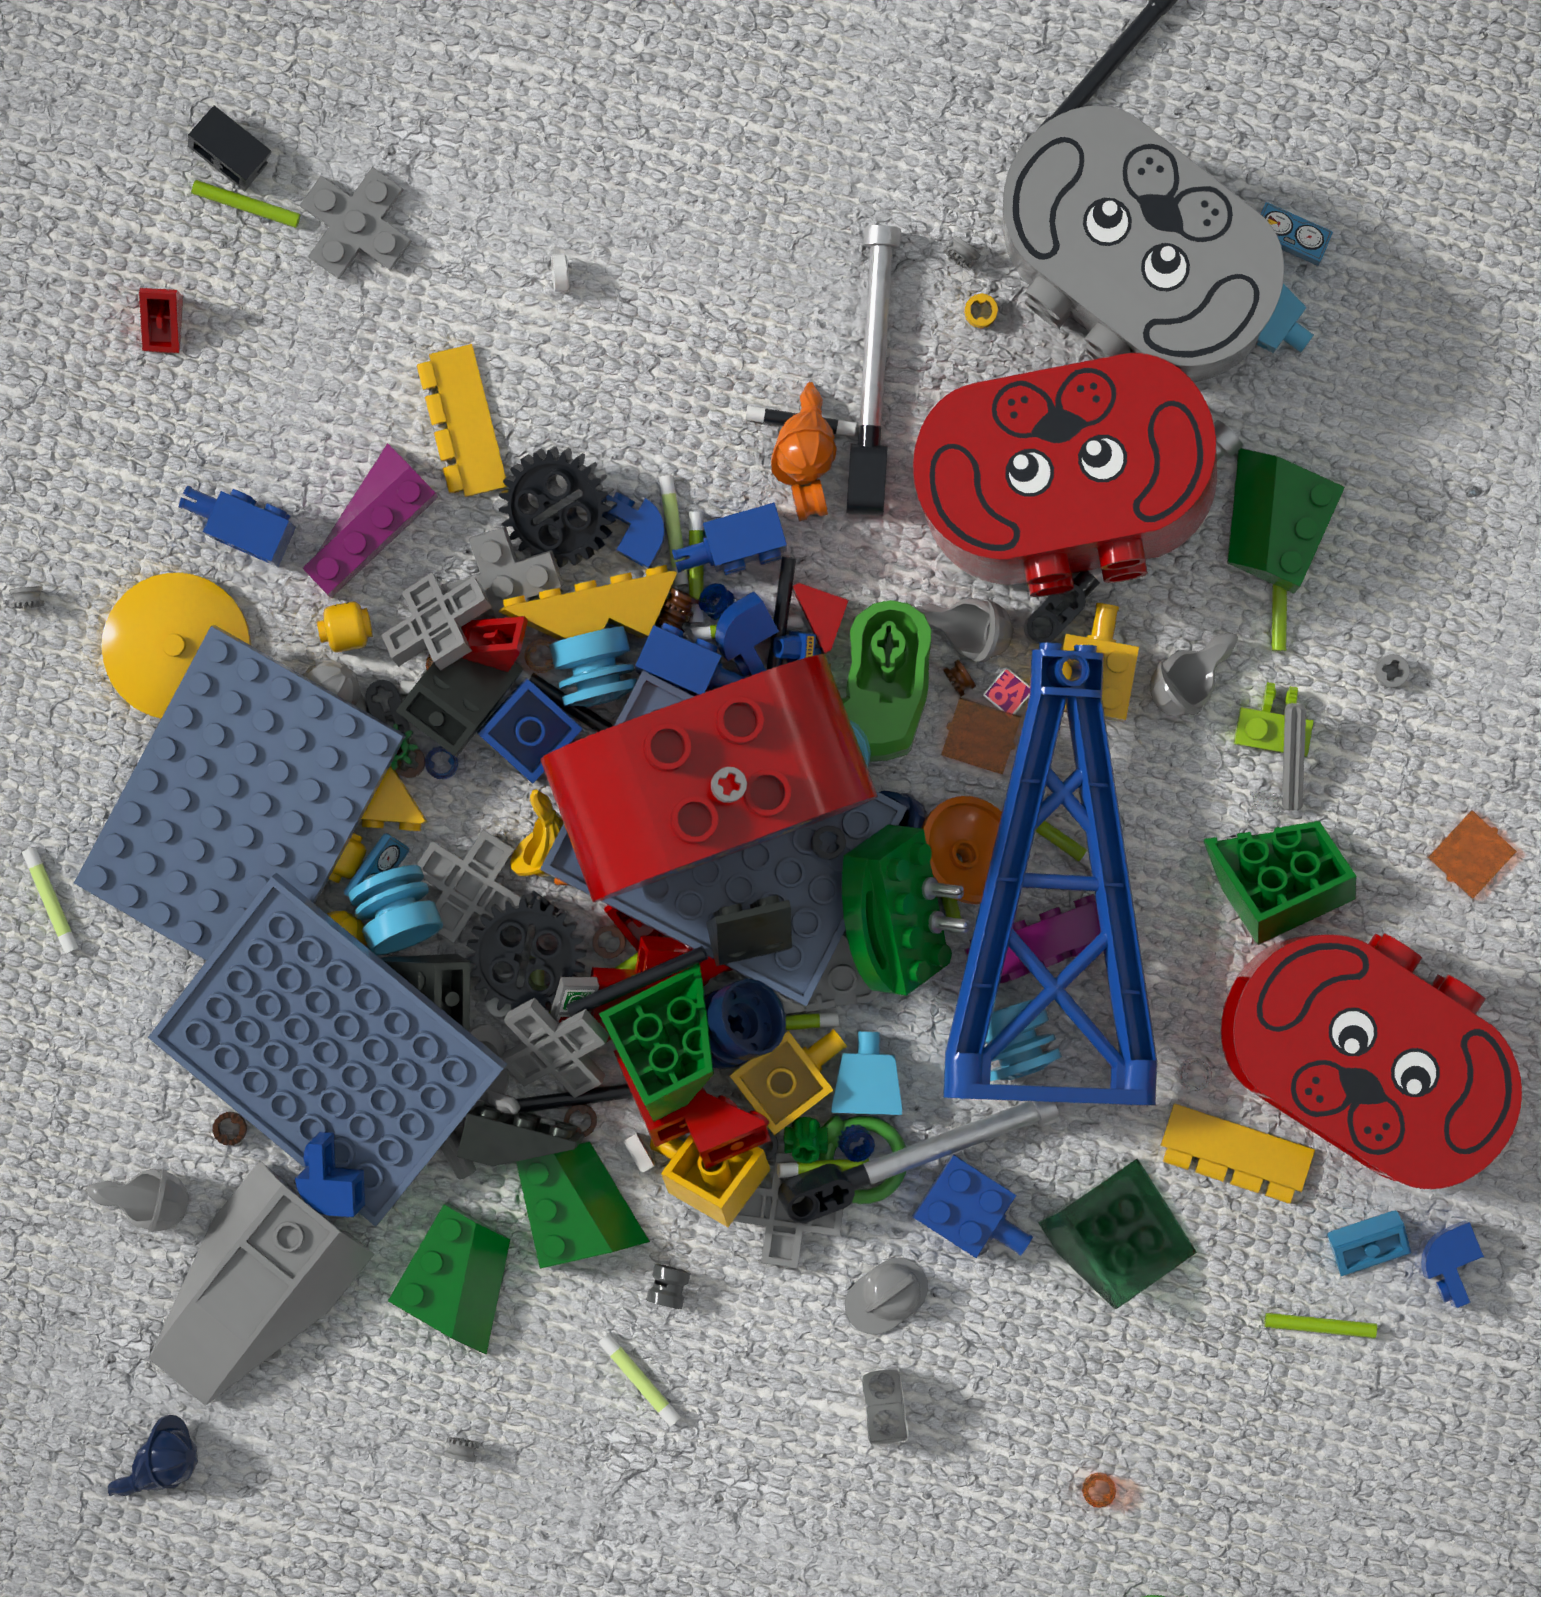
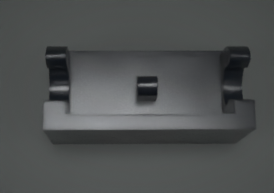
(228, 148)

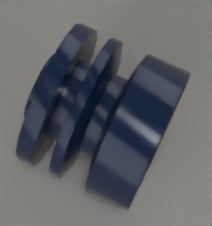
(743, 1022)

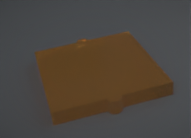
(981, 735)
(1471, 854)

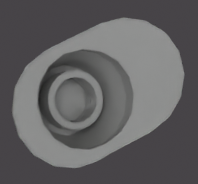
(886, 1296)

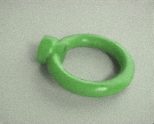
(876, 1125)

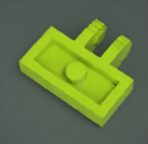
(1266, 729)

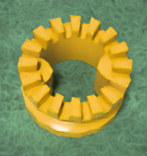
(981, 299)

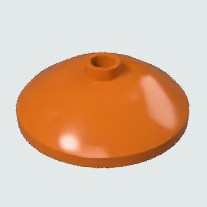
(967, 828)

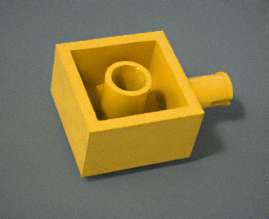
(1118, 661)
(788, 1078)
(715, 1190)

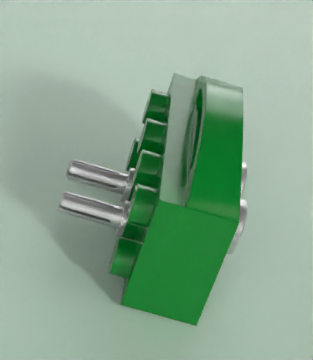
(895, 910)

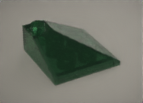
(1119, 1235)

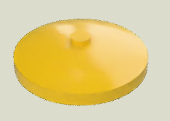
(158, 632)

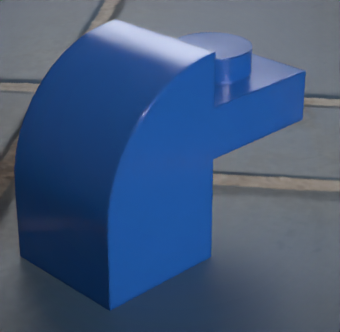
(645, 531)
(741, 629)
(329, 1188)
(1447, 1252)

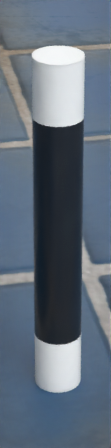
(778, 417)

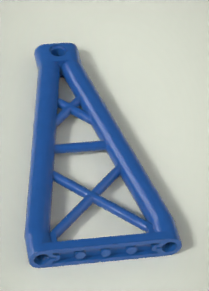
(966, 1056)

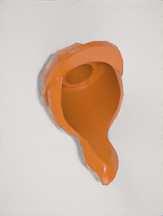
(804, 443)

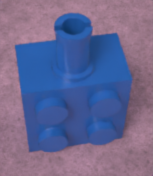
(241, 524)
(737, 541)
(682, 663)
(528, 729)
(970, 1209)

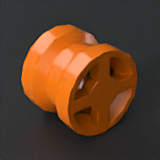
(809, 500)

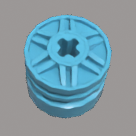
(593, 666)
(395, 907)
(1024, 1053)

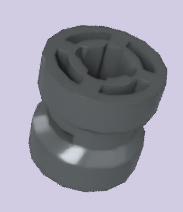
(668, 1286)

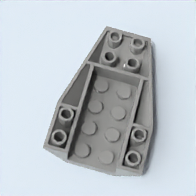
(254, 1285)

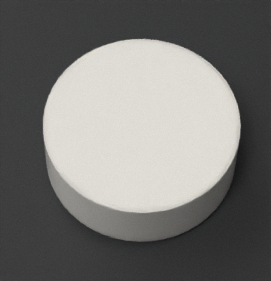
(560, 272)

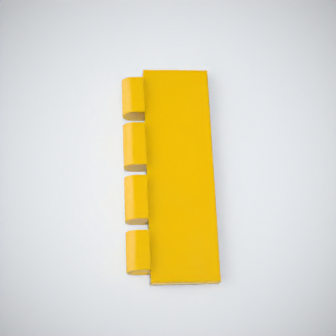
(465, 411)
(1246, 1151)

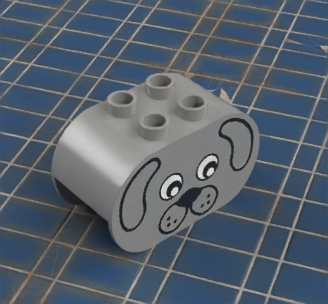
(1138, 244)

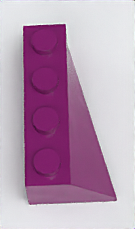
(374, 517)
(1054, 937)

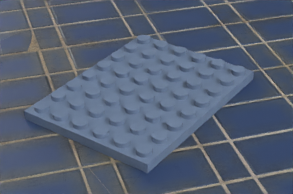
(234, 786)
(778, 867)
(326, 1038)

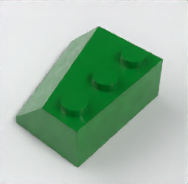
(1278, 518)
(1282, 877)
(664, 1041)
(575, 1207)
(455, 1278)

